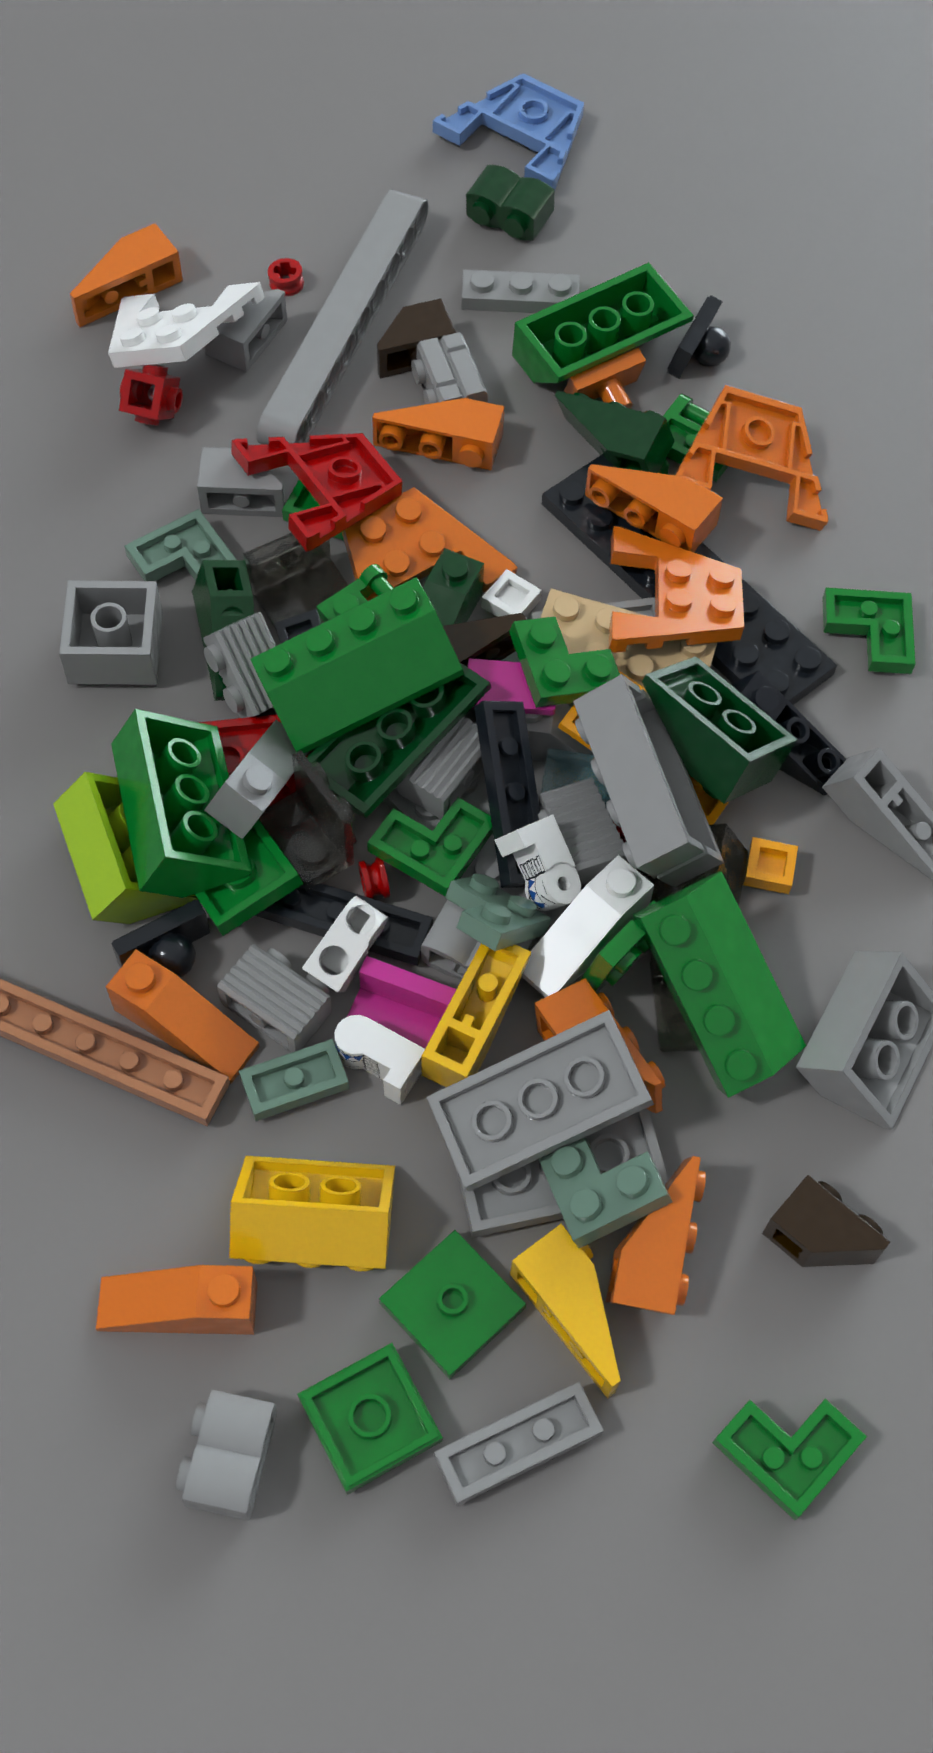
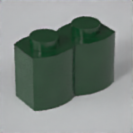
(510, 202)

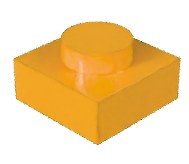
(770, 865)

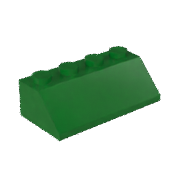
(597, 325)
(357, 666)
(166, 781)
(721, 984)

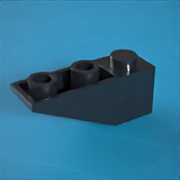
(812, 756)

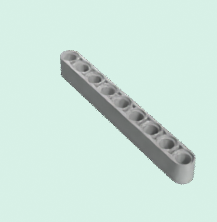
(344, 319)

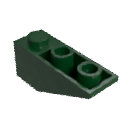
(618, 433)
(221, 598)

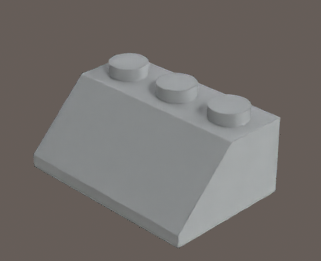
(872, 1037)

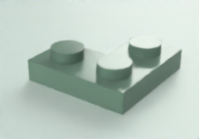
(177, 545)
(495, 915)
(599, 1201)

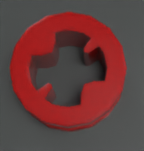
(290, 267)
(374, 878)

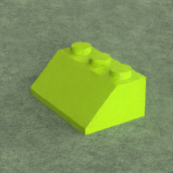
(102, 853)

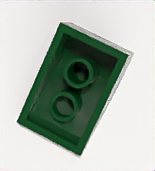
(717, 730)

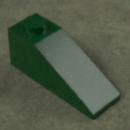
(455, 586)

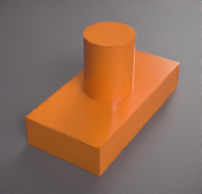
(609, 378)

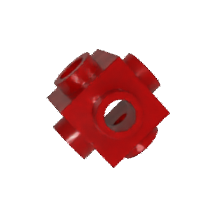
(138, 396)

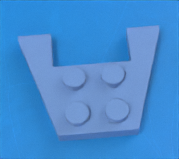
(527, 114)

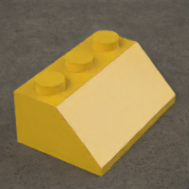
(312, 1213)

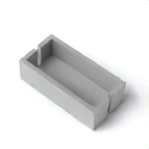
(645, 783)

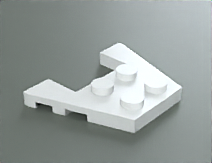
(158, 337)

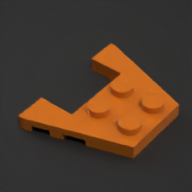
(760, 439)
(409, 538)
(693, 595)

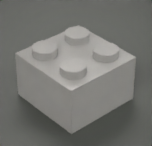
(111, 632)

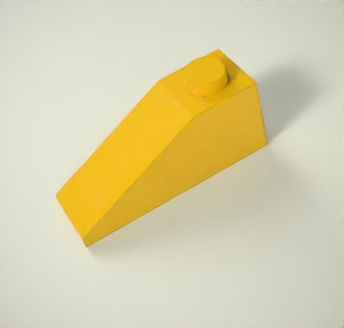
(473, 1015)
(567, 1294)

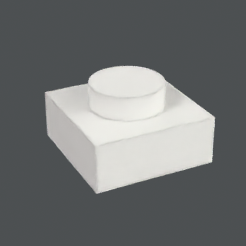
(511, 596)

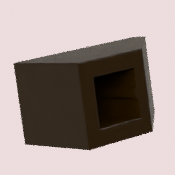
(822, 1230)

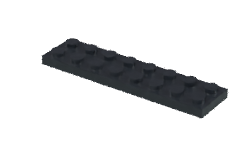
(768, 638)

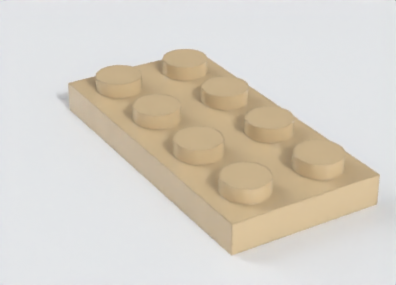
(586, 629)

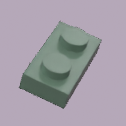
(294, 1079)

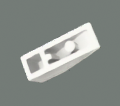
(587, 926)

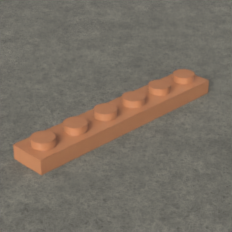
(110, 1054)

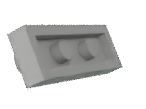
(515, 290)
(518, 1443)

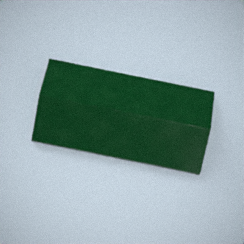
(382, 752)

